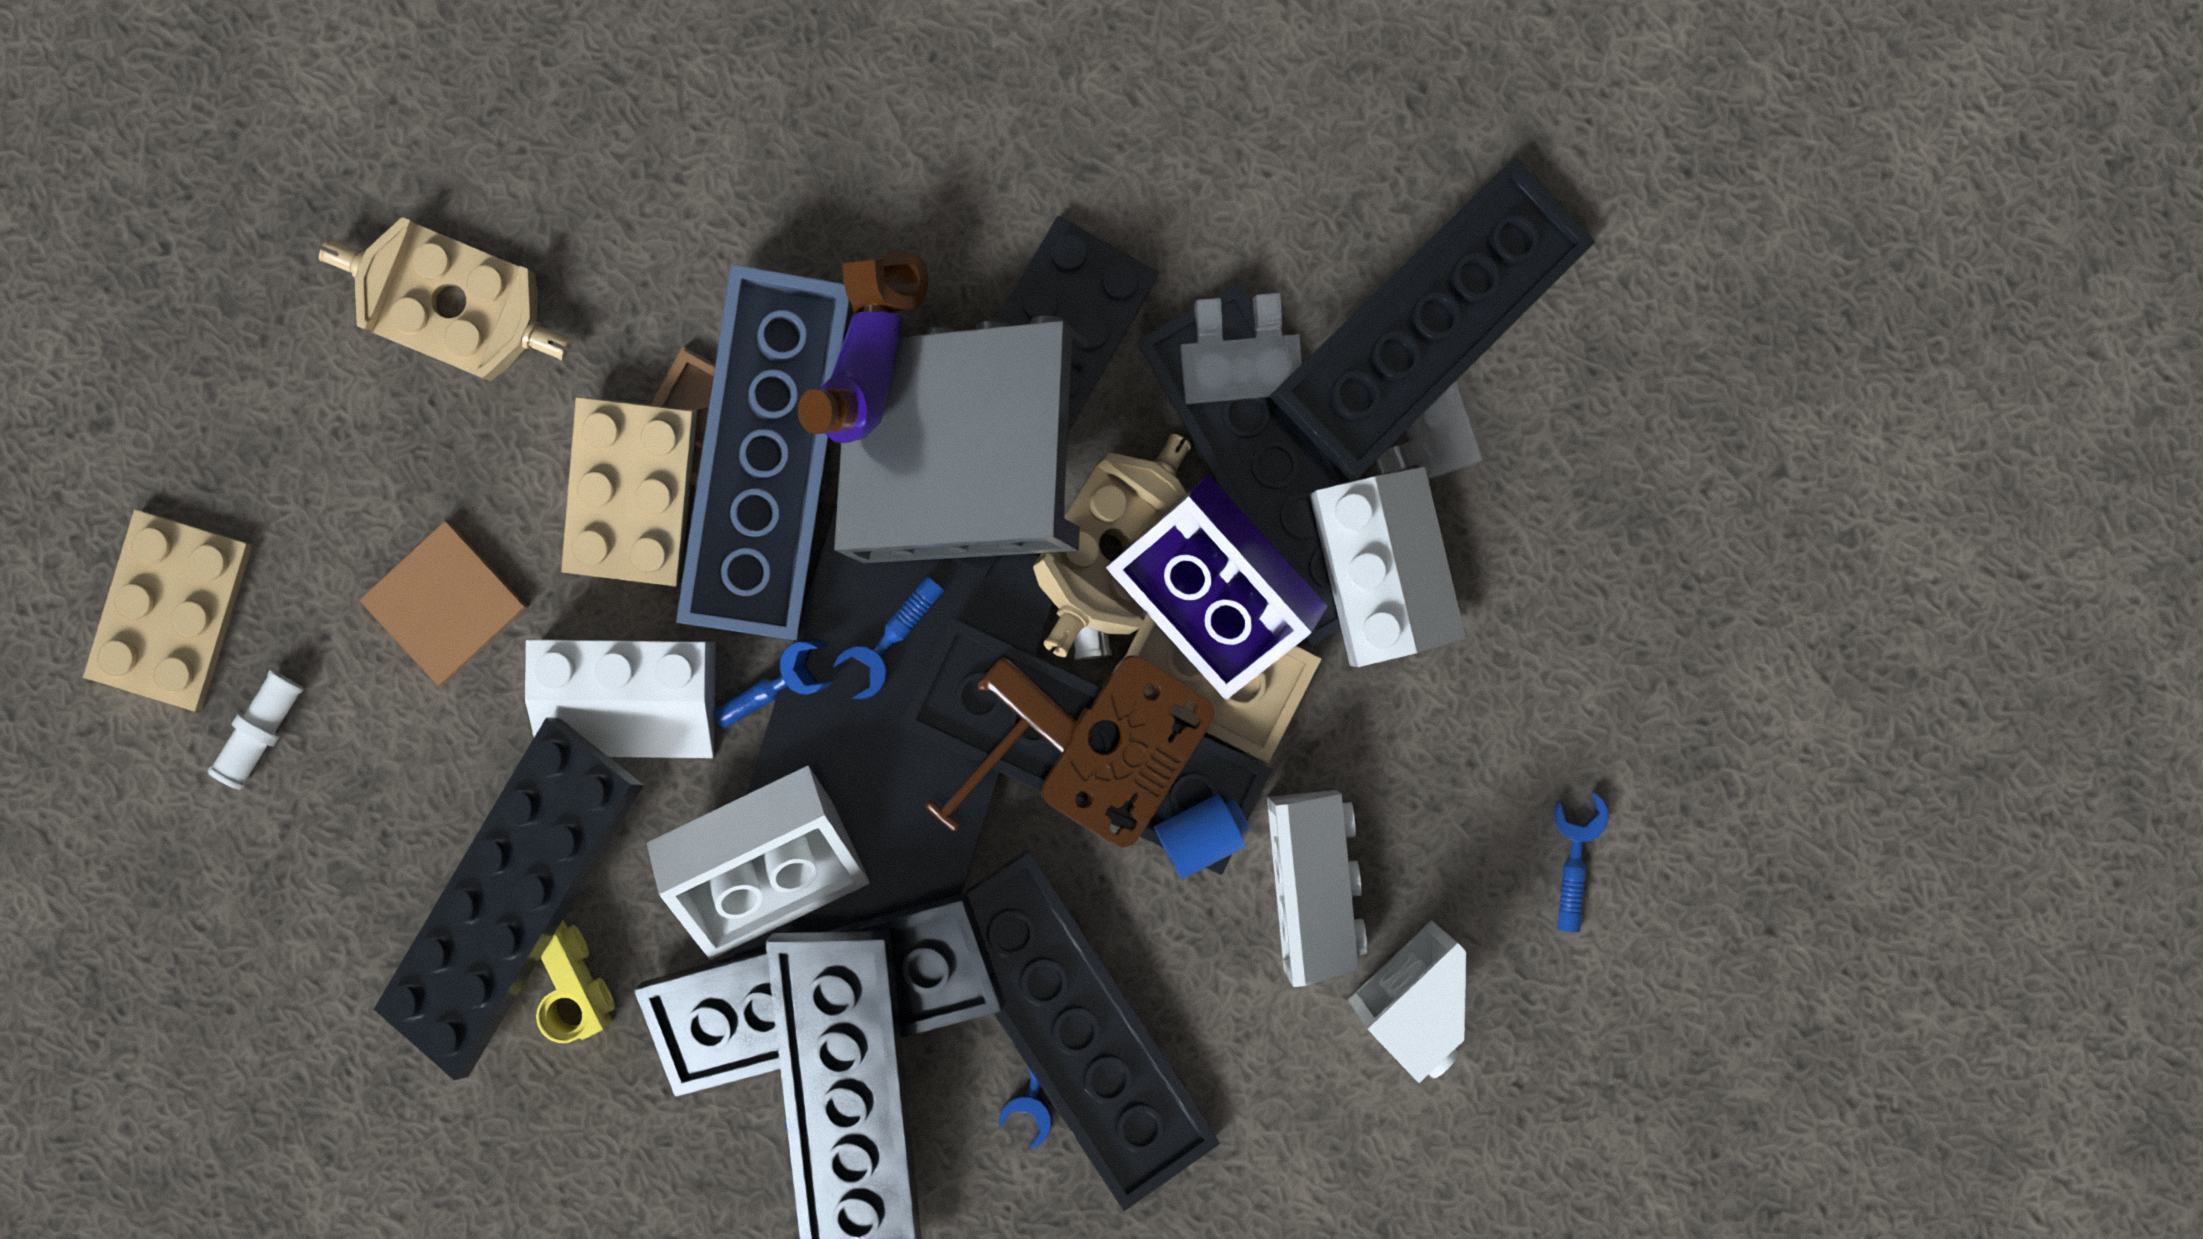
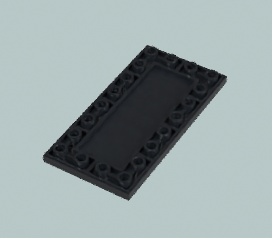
(856, 746)

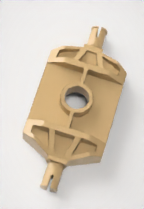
(399, 291)
(1117, 500)

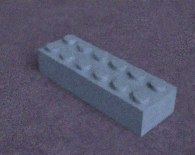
(757, 459)

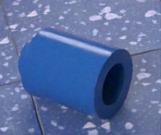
(1203, 835)

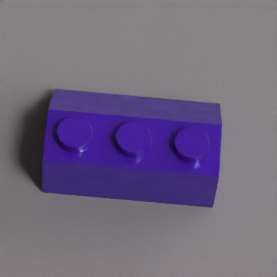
(1218, 587)

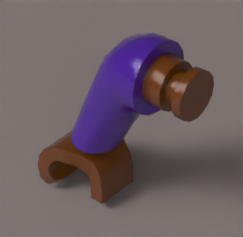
(859, 387)

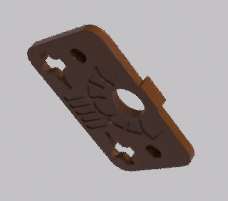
(1141, 760)

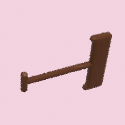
(1034, 708)

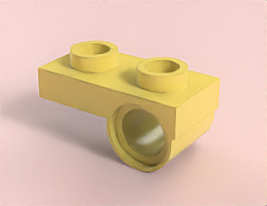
(572, 980)

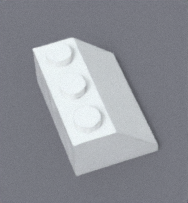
(1387, 566)
(626, 694)
(756, 863)
(1315, 885)
(1418, 1003)

